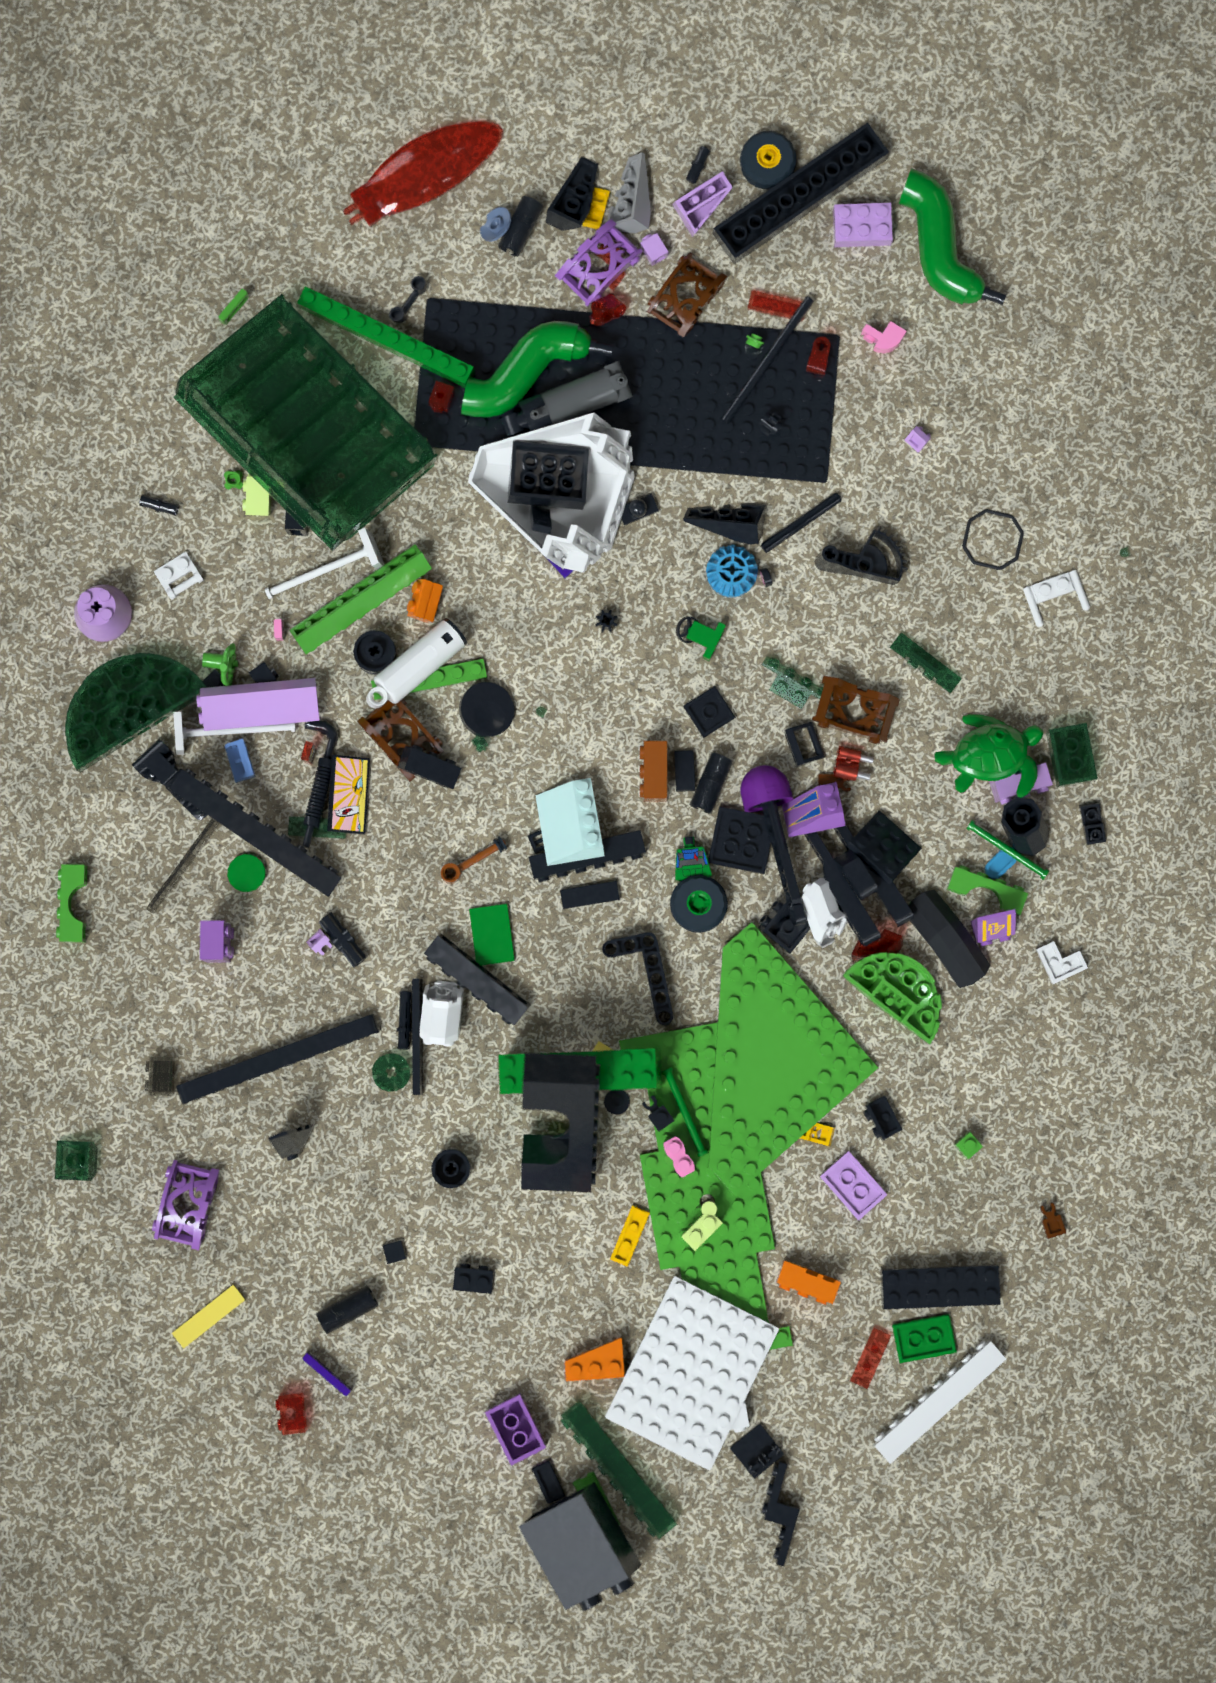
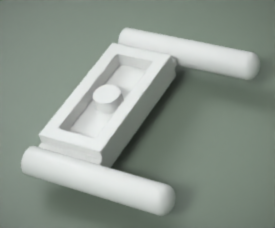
(1054, 588)

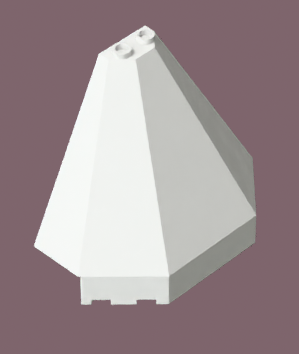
(576, 534)

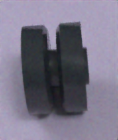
(371, 642)

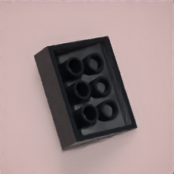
(548, 475)

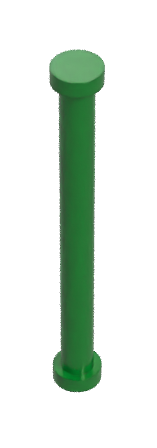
(1007, 849)
(685, 1112)

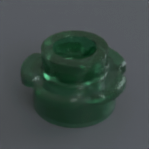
(480, 743)

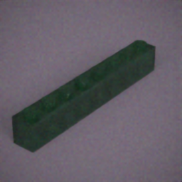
(619, 1470)

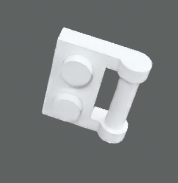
(175, 570)

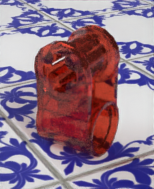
(606, 309)
(818, 359)

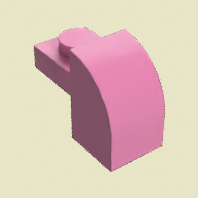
(884, 342)

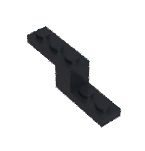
(780, 1513)

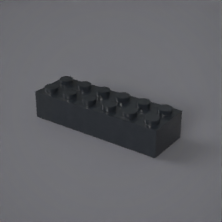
(940, 1287)

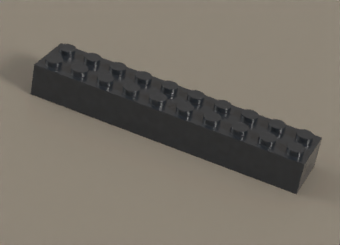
(800, 193)

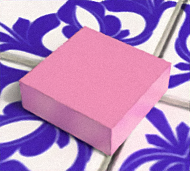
(278, 630)

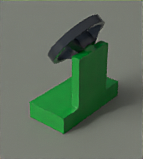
(701, 635)

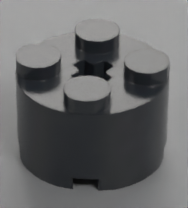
(459, 1161)

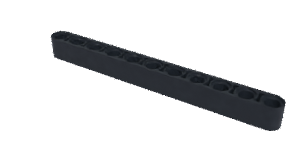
(277, 1059)

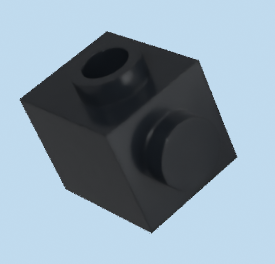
(263, 674)

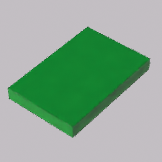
(491, 934)
(924, 1338)

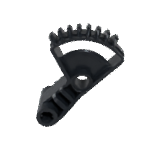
(847, 563)
(160, 766)

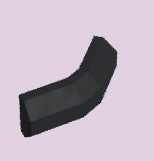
(948, 938)

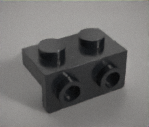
(882, 1117)

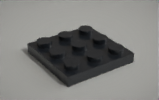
(740, 841)
(884, 847)

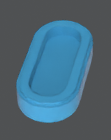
(999, 865)

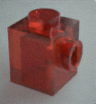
(441, 397)

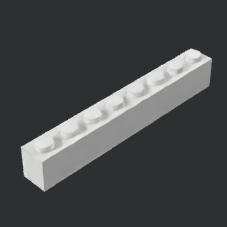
(939, 1401)

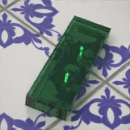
(297, 828)

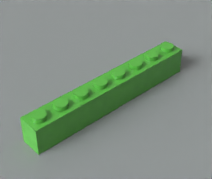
(360, 599)

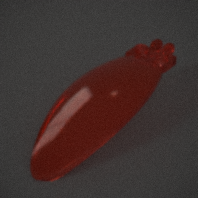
(424, 170)

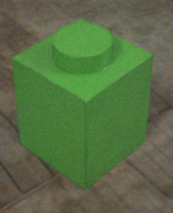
(968, 1145)

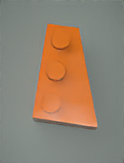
(808, 1282)
(597, 1363)

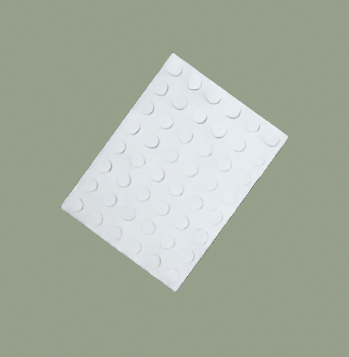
(692, 1373)

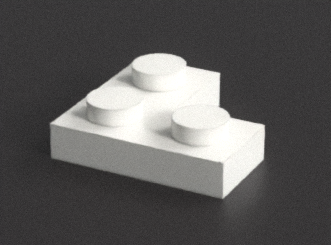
(1059, 968)

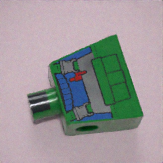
(691, 861)

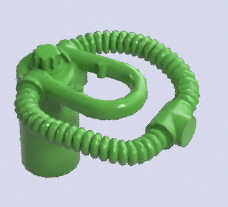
(225, 662)

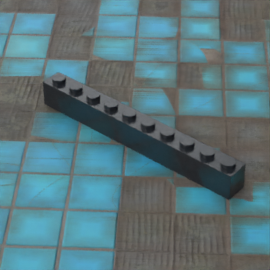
(255, 833)

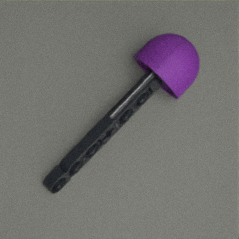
(765, 790)

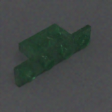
(923, 661)
(790, 684)

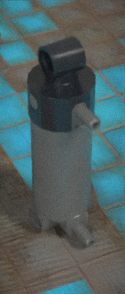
(570, 400)

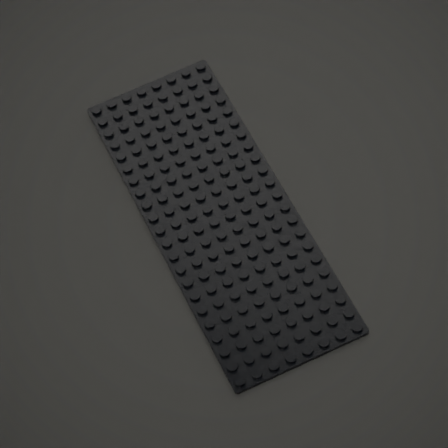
(675, 386)

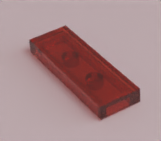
(773, 304)
(870, 1358)

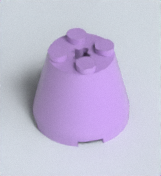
(110, 620)

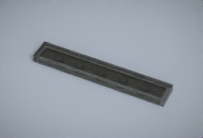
(182, 866)

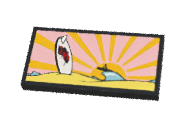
(348, 794)

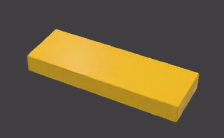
(629, 1236)

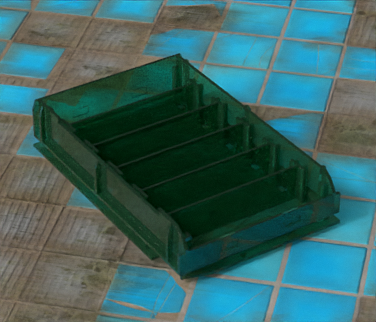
(301, 430)

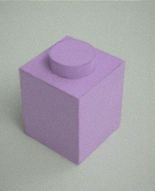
(653, 248)

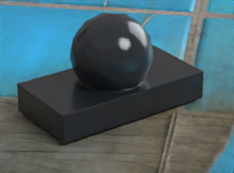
(639, 509)

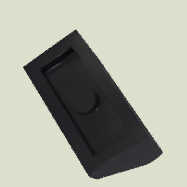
(794, 748)

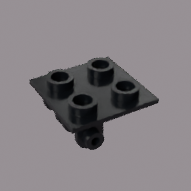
(757, 1451)

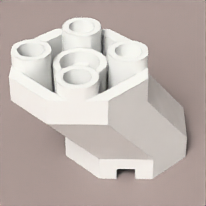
(822, 912)
(441, 1013)

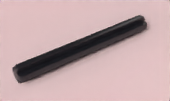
(801, 522)

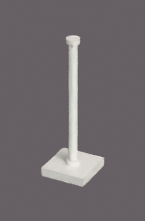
(369, 550)
(182, 733)

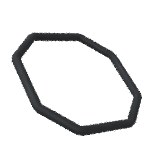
(999, 514)

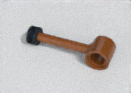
(499, 844)

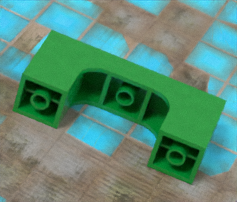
(618, 1069)

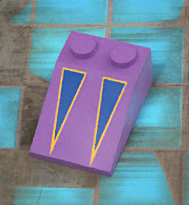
(814, 811)

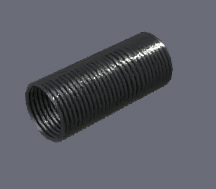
(518, 230)
(709, 789)
(352, 1306)

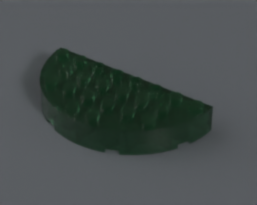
(124, 702)

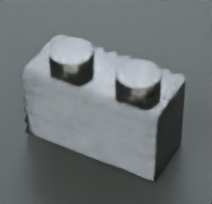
(160, 1076)

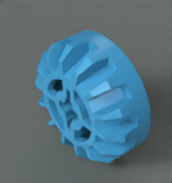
(715, 570)

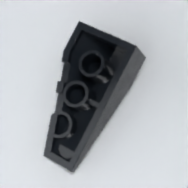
(574, 198)
(738, 524)

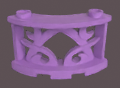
(572, 267)
(207, 1188)

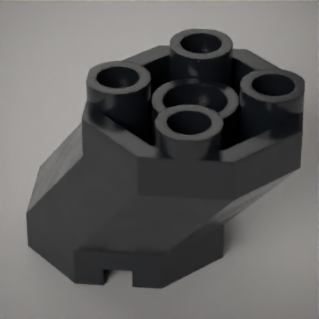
(1024, 826)

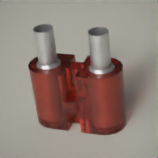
(847, 764)

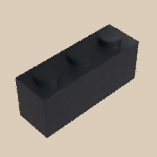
(429, 766)

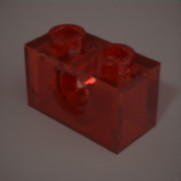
(296, 1402)

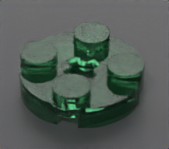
(395, 1082)

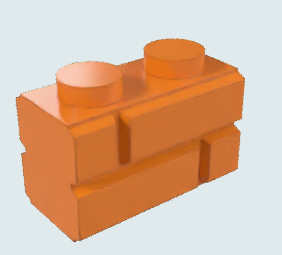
(424, 600)

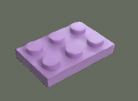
(853, 1185)

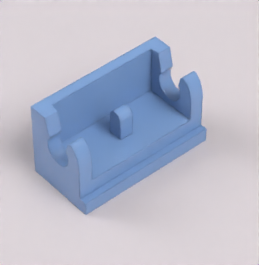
(239, 760)

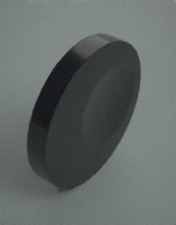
(486, 709)

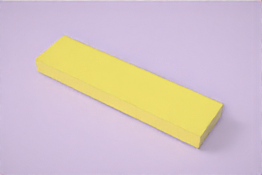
(208, 1316)

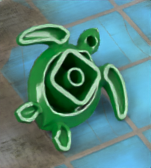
(993, 753)

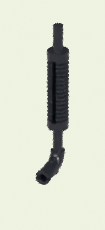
(321, 782)

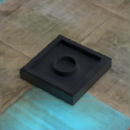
(709, 712)

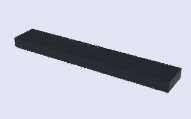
(417, 1041)

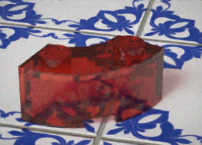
(889, 942)

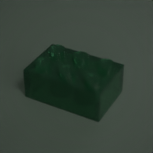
(1071, 755)

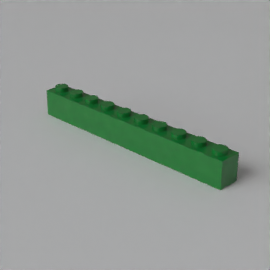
(385, 337)

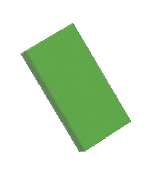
(233, 307)

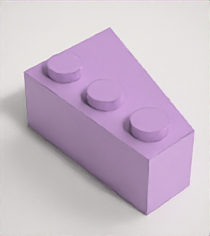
(700, 203)
(1006, 788)

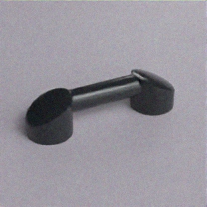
(419, 286)

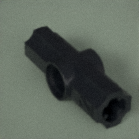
(342, 939)

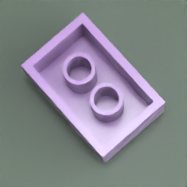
(862, 225)

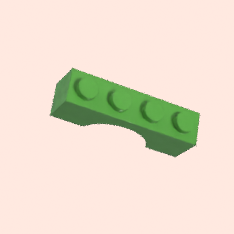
(72, 878)
(1009, 897)

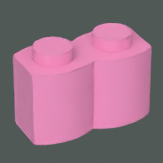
(676, 1151)

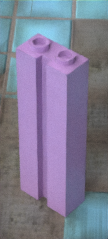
(258, 704)

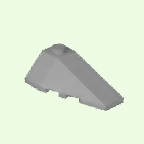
(633, 203)

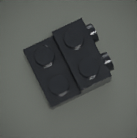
(780, 927)

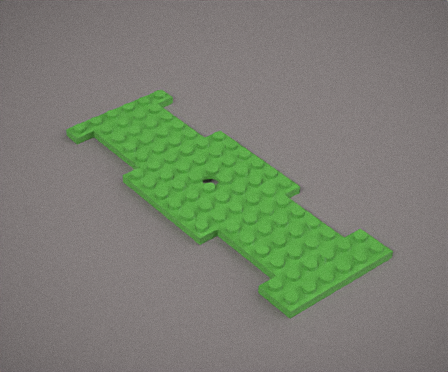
(727, 1259)

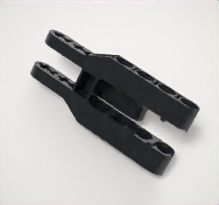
(864, 883)

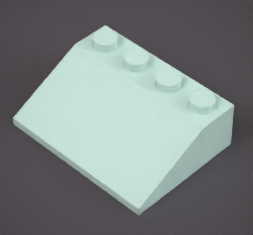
(570, 823)

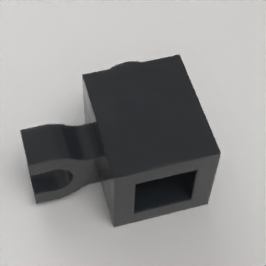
(659, 1116)

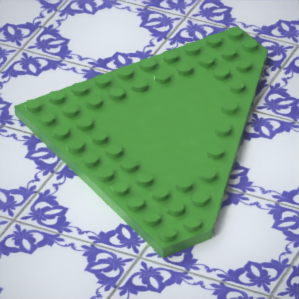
(776, 1061)

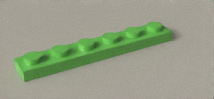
(450, 675)

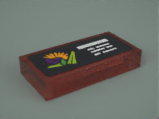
(308, 753)

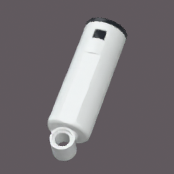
(417, 663)

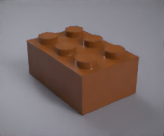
(654, 771)

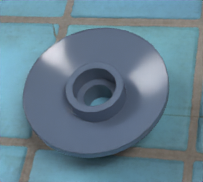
(496, 225)

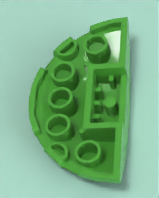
(899, 989)

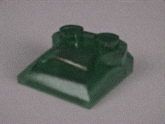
(76, 1160)

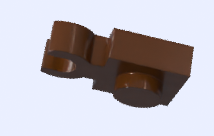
(824, 779)
(1052, 1224)

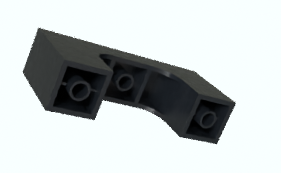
(568, 1087)

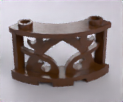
(710, 280)
(836, 687)
(374, 731)

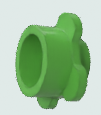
(754, 340)
(228, 478)

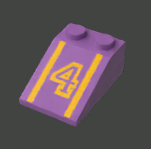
(993, 927)

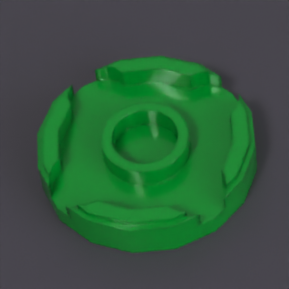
(246, 873)

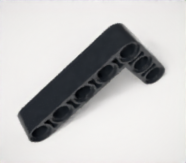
(650, 970)

